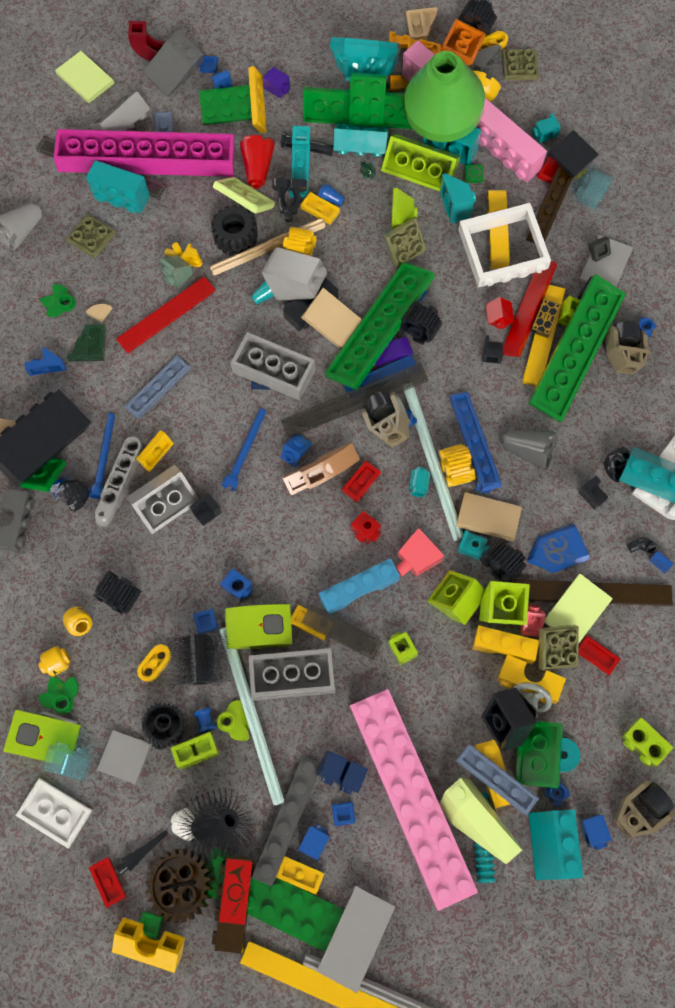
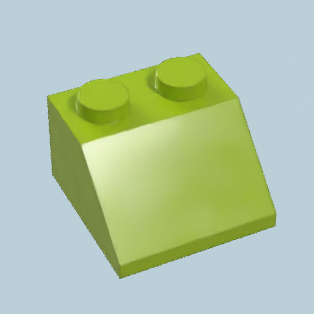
(403, 208)
(457, 596)
(505, 603)

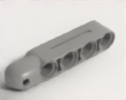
(118, 472)

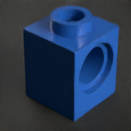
(233, 578)
(595, 831)
(314, 842)

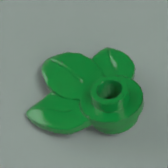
(55, 302)
(58, 692)

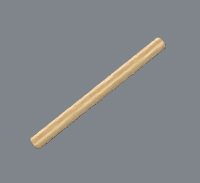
(261, 249)

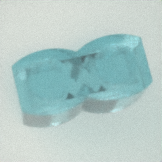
(595, 188)
(67, 762)

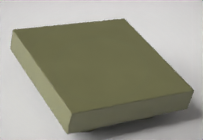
(520, 64)
(91, 236)
(405, 242)
(558, 647)

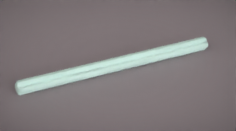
(434, 464)
(254, 724)

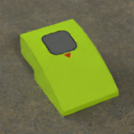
(258, 626)
(33, 734)

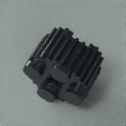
(479, 15)
(421, 322)
(504, 561)
(117, 593)
(162, 737)

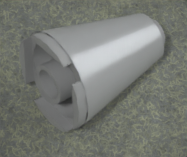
(18, 224)

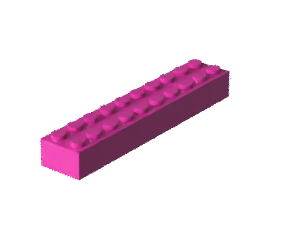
(146, 152)

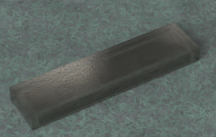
(341, 632)

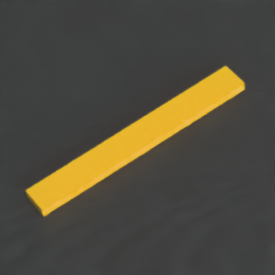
(307, 979)

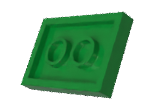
(367, 99)
(225, 105)
(541, 756)

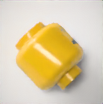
(77, 621)
(54, 661)

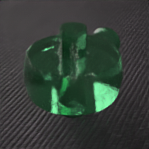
(367, 170)

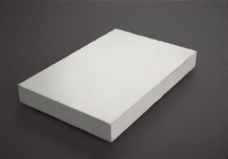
(54, 813)

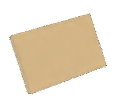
(331, 318)
(489, 516)

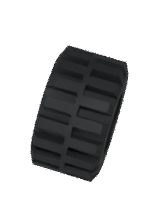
(232, 217)

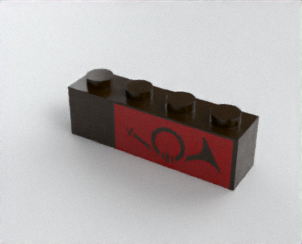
(234, 905)

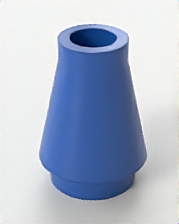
(329, 194)

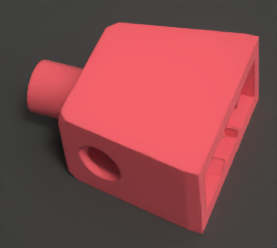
(418, 555)

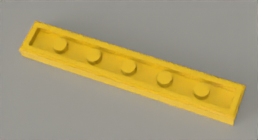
(541, 345)

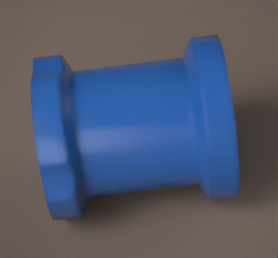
(204, 720)

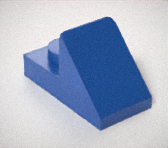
(49, 364)

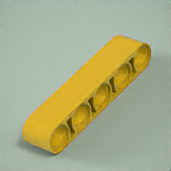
(499, 235)

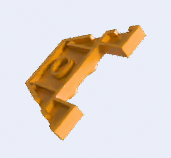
(398, 82)

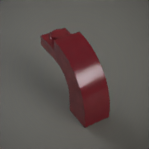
(142, 41)

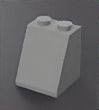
(293, 275)

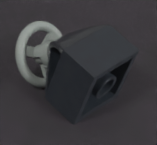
(514, 714)

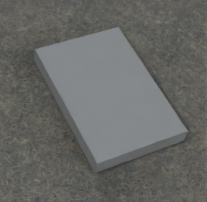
(610, 267)

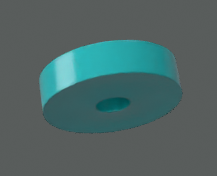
(573, 755)

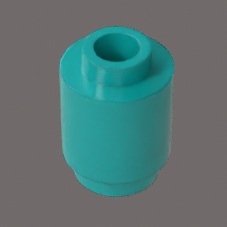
(419, 482)

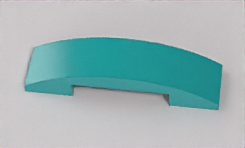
(300, 155)

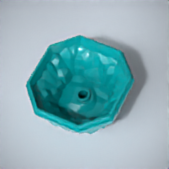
(364, 56)

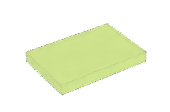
(84, 76)
(244, 194)
(579, 606)

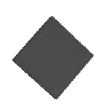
(573, 154)

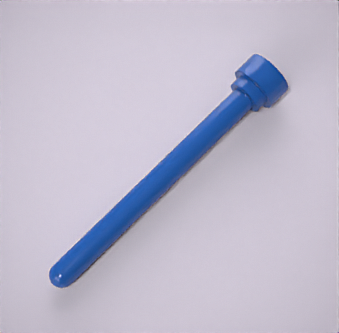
(231, 478)
(97, 488)

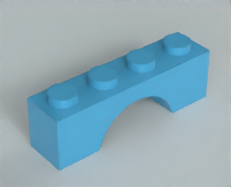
(370, 580)

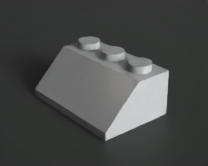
(122, 114)
(163, 499)

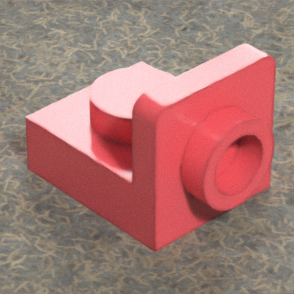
(535, 620)

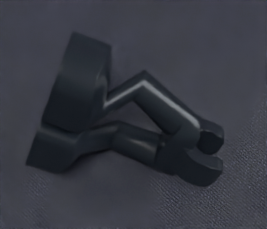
(294, 185)

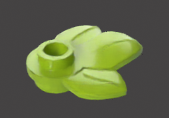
(238, 727)

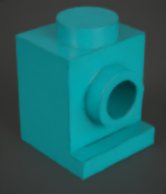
(546, 129)
(468, 550)

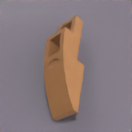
(321, 470)

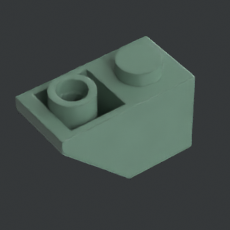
(175, 270)

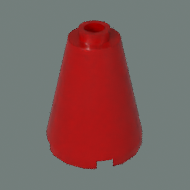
(256, 158)

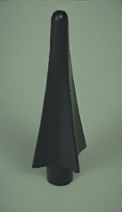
(132, 860)

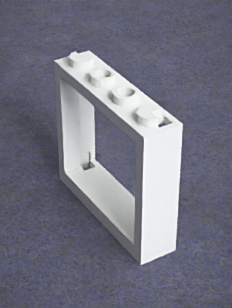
(498, 219)

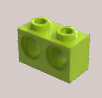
(650, 737)
(195, 751)

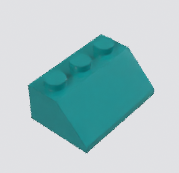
(360, 140)
(650, 474)
(555, 845)

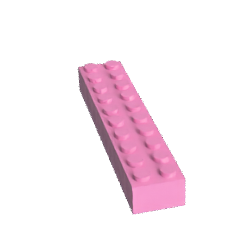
(498, 132)
(413, 800)

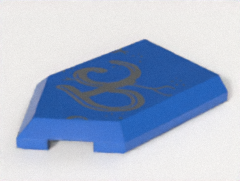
(559, 550)

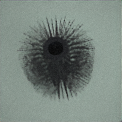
(199, 659)
(214, 824)

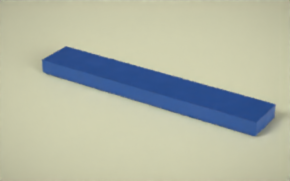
(475, 441)

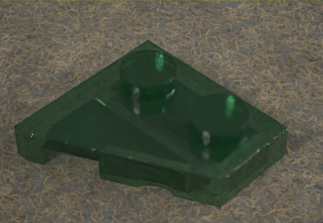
(90, 344)

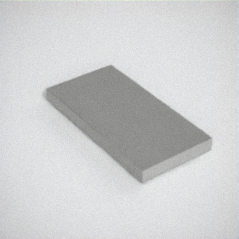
(356, 939)

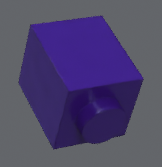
(276, 82)

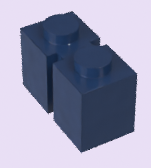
(341, 772)

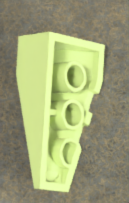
(474, 816)

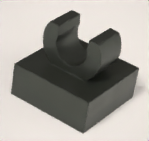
(600, 248)

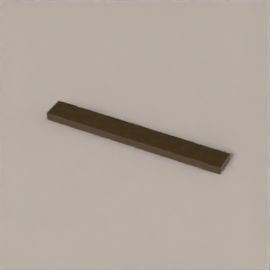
(621, 593)

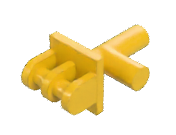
(190, 254)

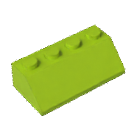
(418, 162)

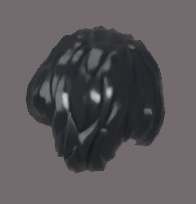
(615, 463)
(75, 494)

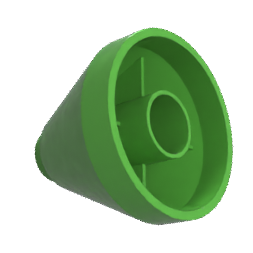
(444, 99)

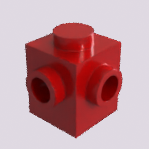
(499, 313)
(366, 528)

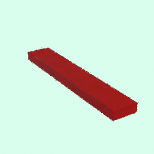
(528, 311)
(165, 315)

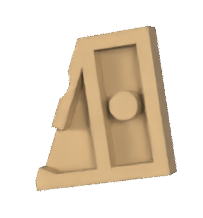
(420, 22)

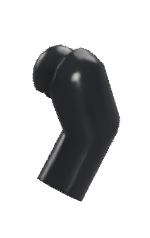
(643, 544)

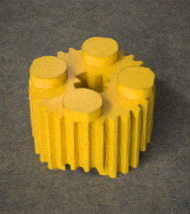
(300, 241)
(457, 465)

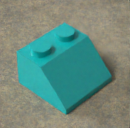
(457, 198)

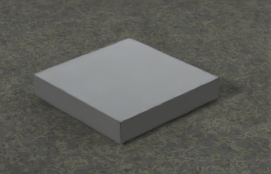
(124, 757)

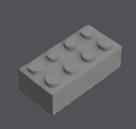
(273, 366)
(291, 674)

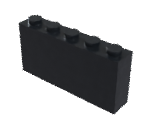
(39, 436)

